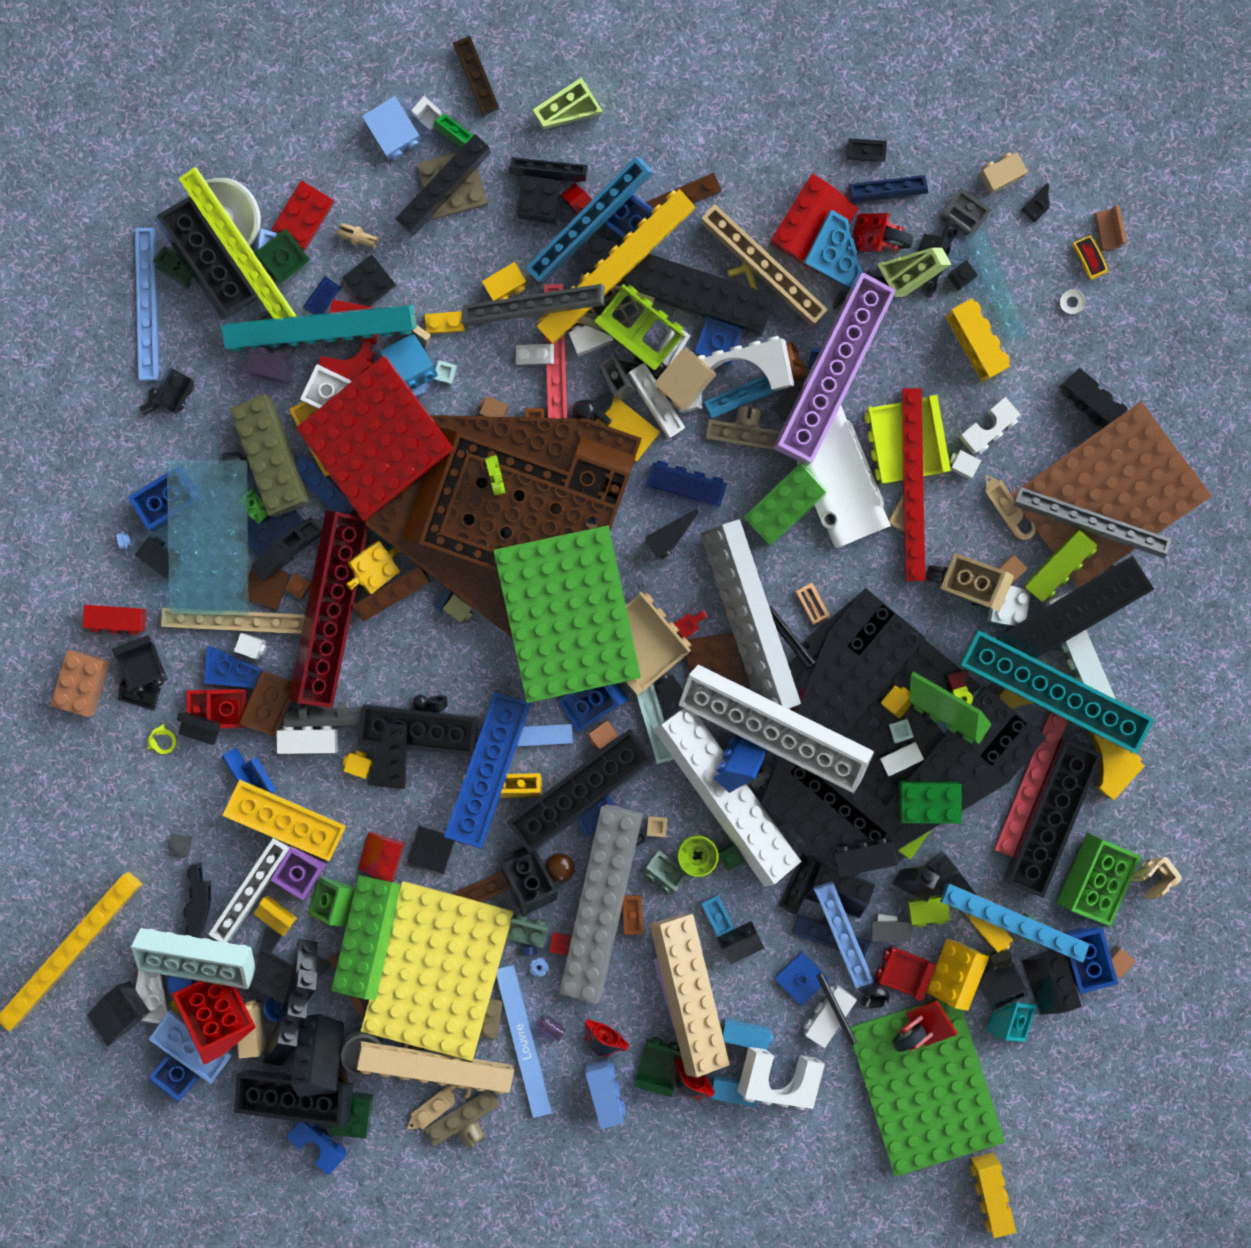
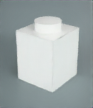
(964, 464)
(251, 646)

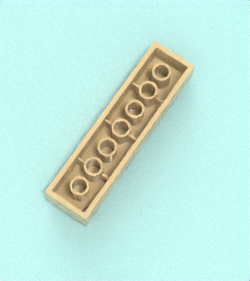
(689, 995)

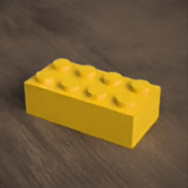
(977, 340)

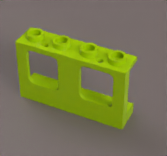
(632, 337)

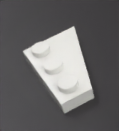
(152, 992)

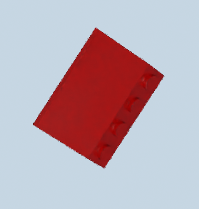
(807, 215)
(213, 1017)

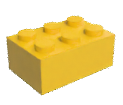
(957, 974)

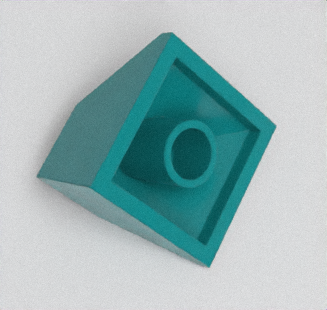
(1012, 1021)

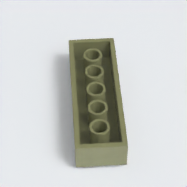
(270, 455)

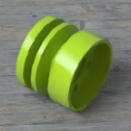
(698, 867)

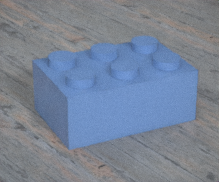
(605, 1092)

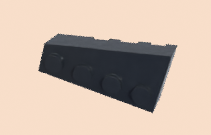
(1091, 399)

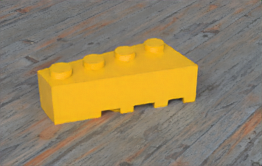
(993, 1195)

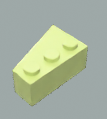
(567, 106)
(913, 270)

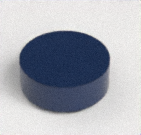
(527, 950)

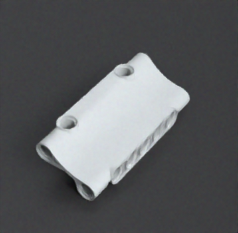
(852, 487)

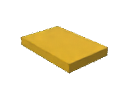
(629, 421)

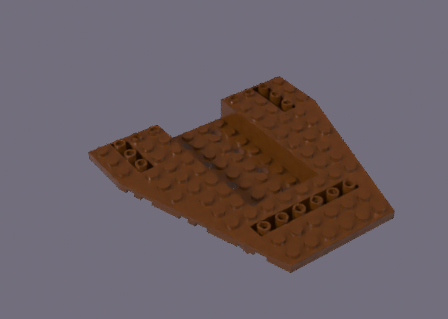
(547, 459)

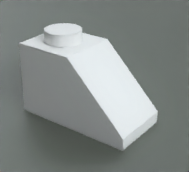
(588, 339)

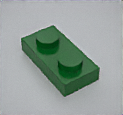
(452, 130)

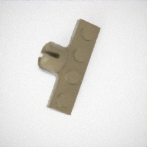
(743, 430)
(464, 1121)

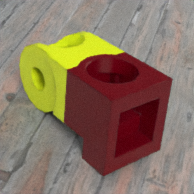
(958, 686)

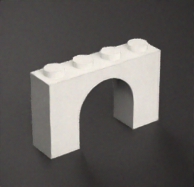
(798, 1093)

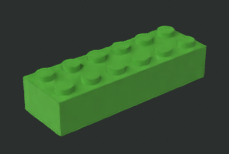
(366, 938)

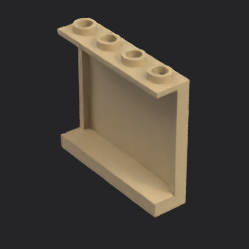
(654, 640)

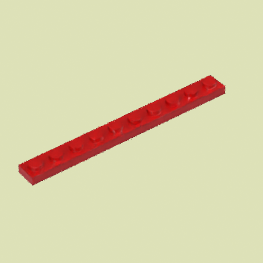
(913, 484)

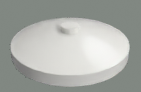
(239, 206)

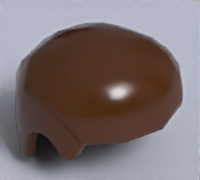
(560, 867)

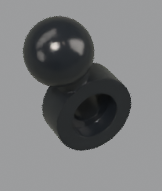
(436, 703)

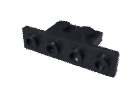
(932, 241)

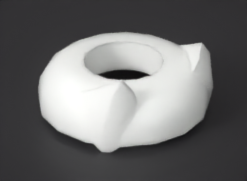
(1072, 293)

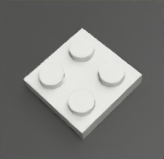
(1013, 609)

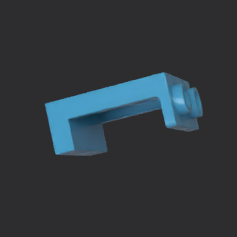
(411, 361)

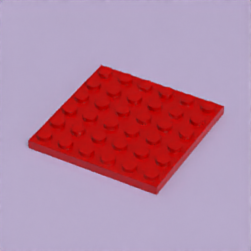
(375, 438)

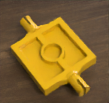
(373, 567)

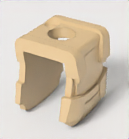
(1169, 878)

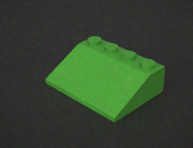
(948, 709)
(1098, 879)

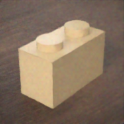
(1003, 172)

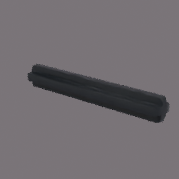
(791, 640)

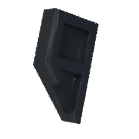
(1038, 204)

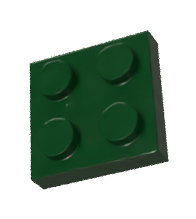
(282, 255)

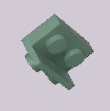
(664, 873)
(528, 931)

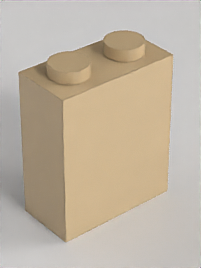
(684, 379)
(253, 1043)

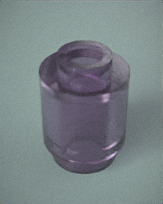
(550, 1028)

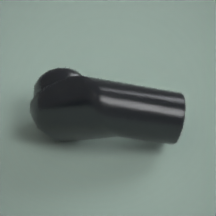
(150, 405)

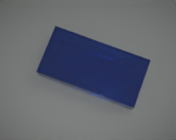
(322, 296)

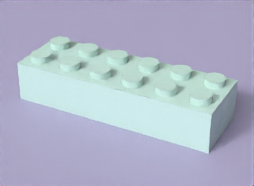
(194, 958)

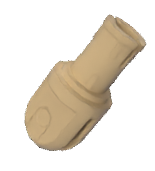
(357, 235)

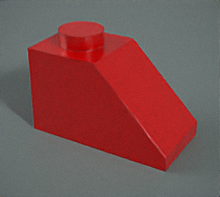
(576, 198)

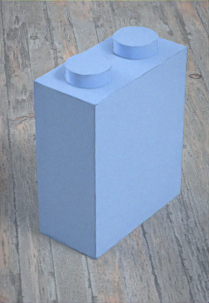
(392, 128)

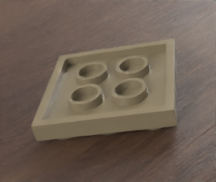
(466, 197)

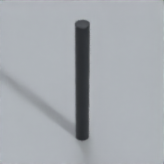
(836, 1008)

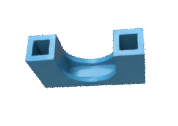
(743, 1035)

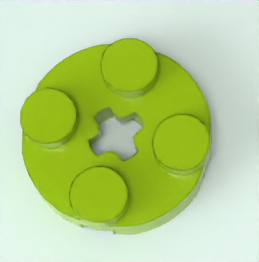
(495, 475)

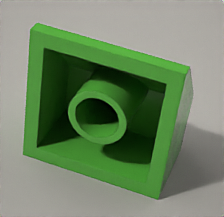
(332, 902)

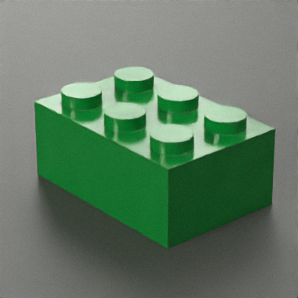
(930, 802)

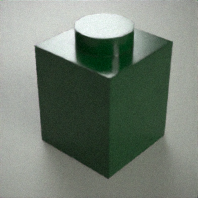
(730, 856)

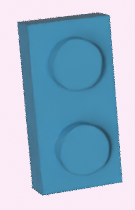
(717, 915)

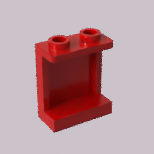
(905, 972)

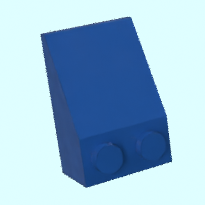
(592, 704)
(173, 1078)

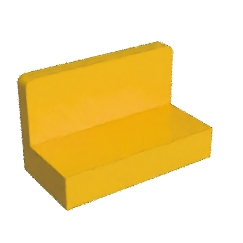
(275, 915)

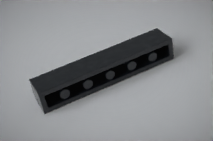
(443, 185)

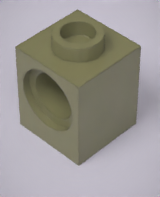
(459, 609)

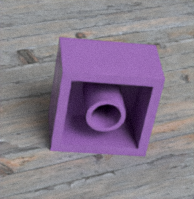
(298, 872)

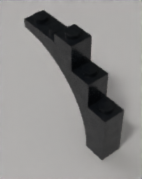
(294, 1010)

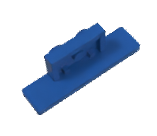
(250, 772)

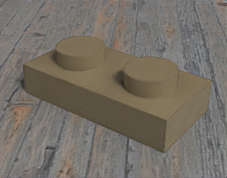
(492, 1019)

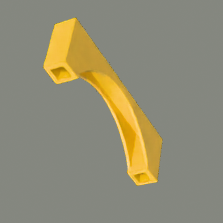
(1116, 765)

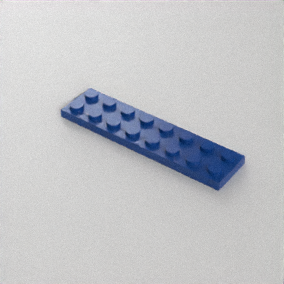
(487, 771)

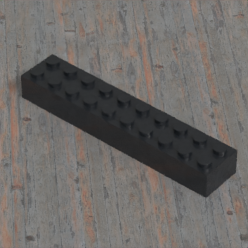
(689, 289)

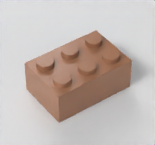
(80, 683)

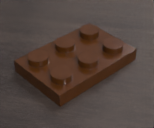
(267, 703)

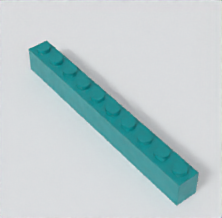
(319, 326)

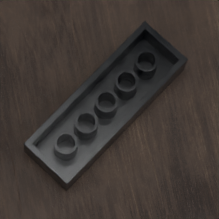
(206, 258)
(425, 728)
(274, 1097)

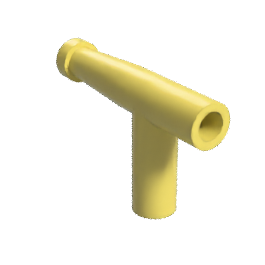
(743, 269)

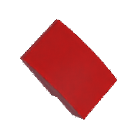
(218, 705)

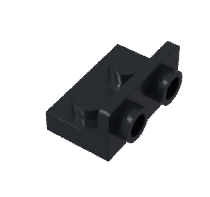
(173, 390)

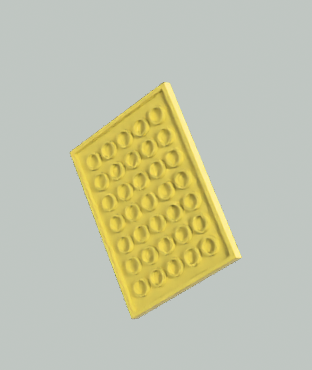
(438, 971)

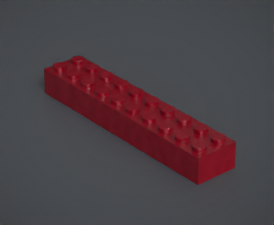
(328, 611)

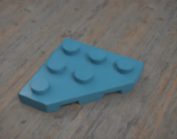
(835, 251)

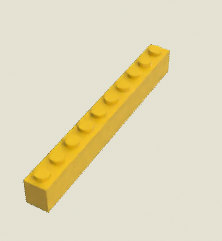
(623, 259)
(69, 951)

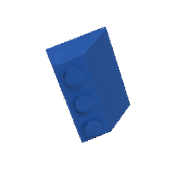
(739, 763)
(1097, 968)

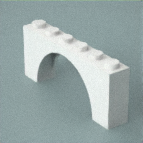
(769, 356)

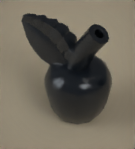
(594, 409)

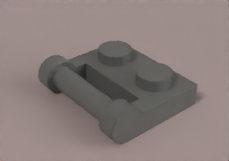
(968, 207)

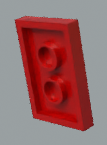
(304, 214)

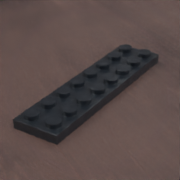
(1079, 609)

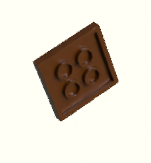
(718, 655)

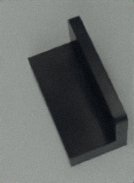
(198, 728)

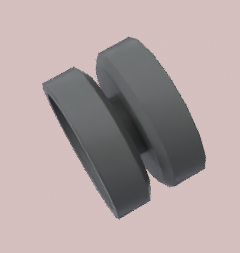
(351, 1047)

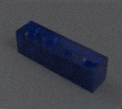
(686, 484)

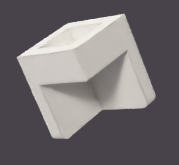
(426, 112)

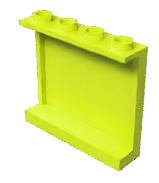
(886, 438)

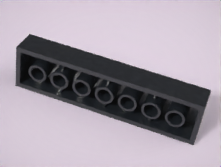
(580, 791)
(1052, 817)

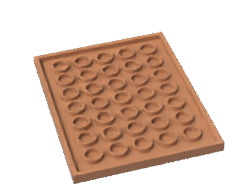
(1123, 474)

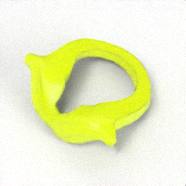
(152, 744)

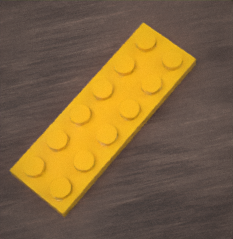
(284, 820)

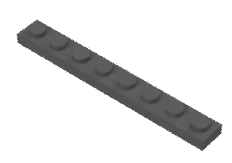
(533, 305)
(1093, 522)

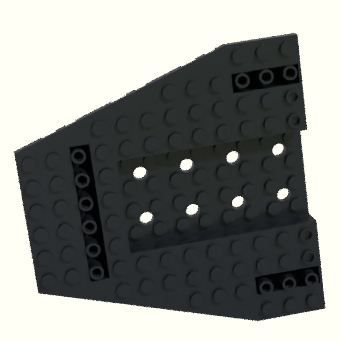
(854, 672)

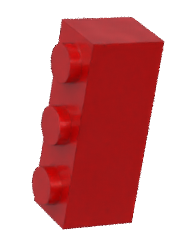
(114, 619)

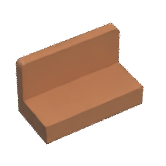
(1110, 228)

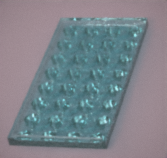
(208, 537)

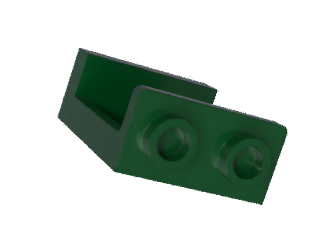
(656, 1066)

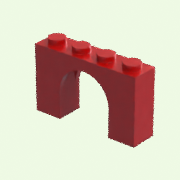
(349, 367)

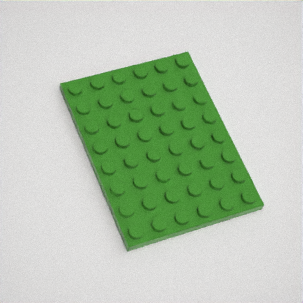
(567, 614)
(926, 1099)

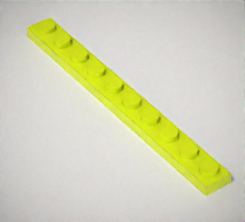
(235, 244)

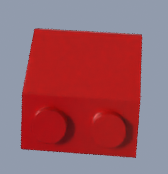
(381, 856)

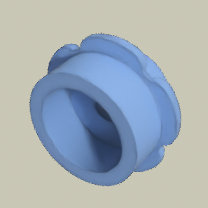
(123, 540)
(539, 962)

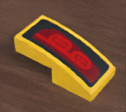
(1091, 257)

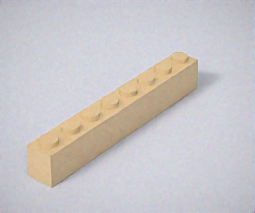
(763, 265)
(434, 1067)

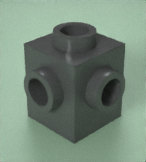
(762, 778)

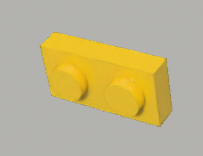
(444, 322)

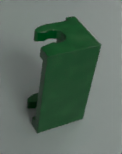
(173, 266)

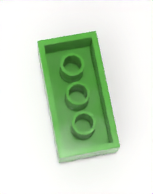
(786, 504)

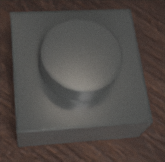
(180, 845)

